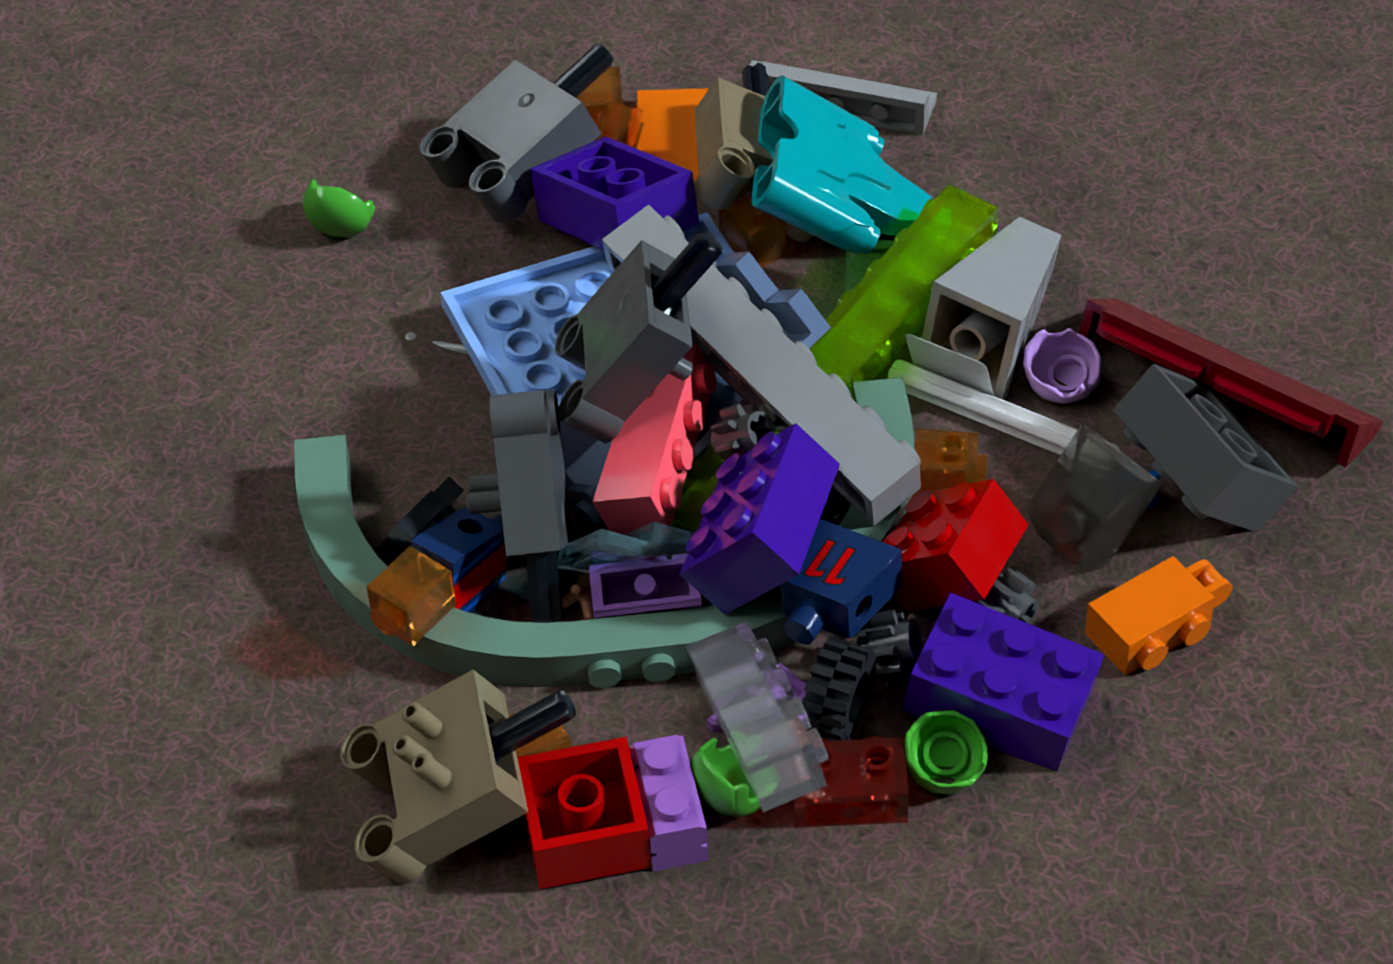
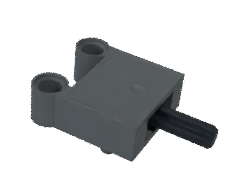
(512, 128)
(631, 335)
(528, 491)

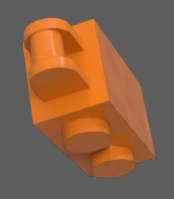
(1156, 613)

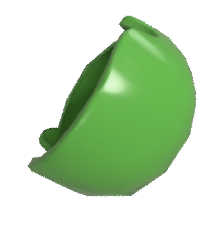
(336, 211)
(945, 741)
(722, 781)

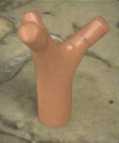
(582, 593)

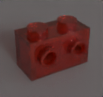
(863, 785)

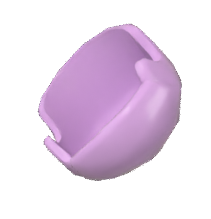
(1064, 357)

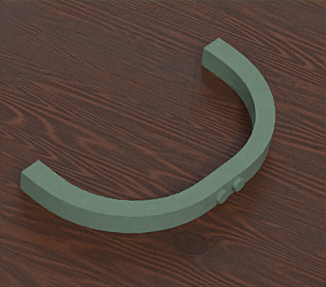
(553, 652)

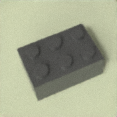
(1203, 450)

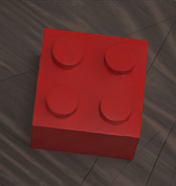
(954, 543)
(584, 813)

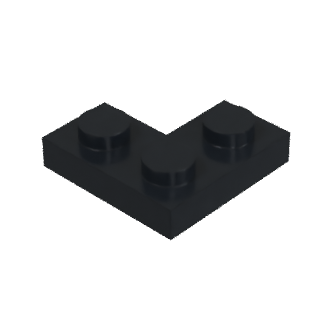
(426, 513)

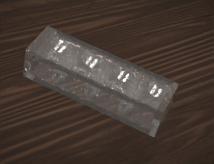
(758, 717)

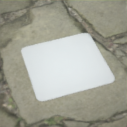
(949, 364)

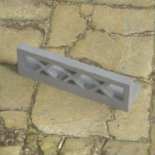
(871, 101)

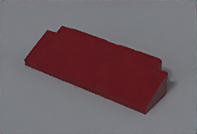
(1229, 373)

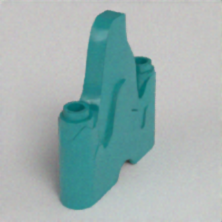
(829, 172)

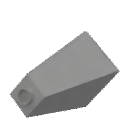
(992, 299)

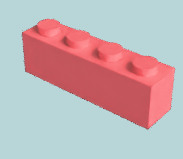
(655, 451)

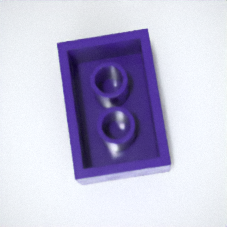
(607, 184)
(759, 519)
(1007, 677)

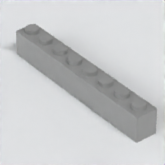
(782, 376)

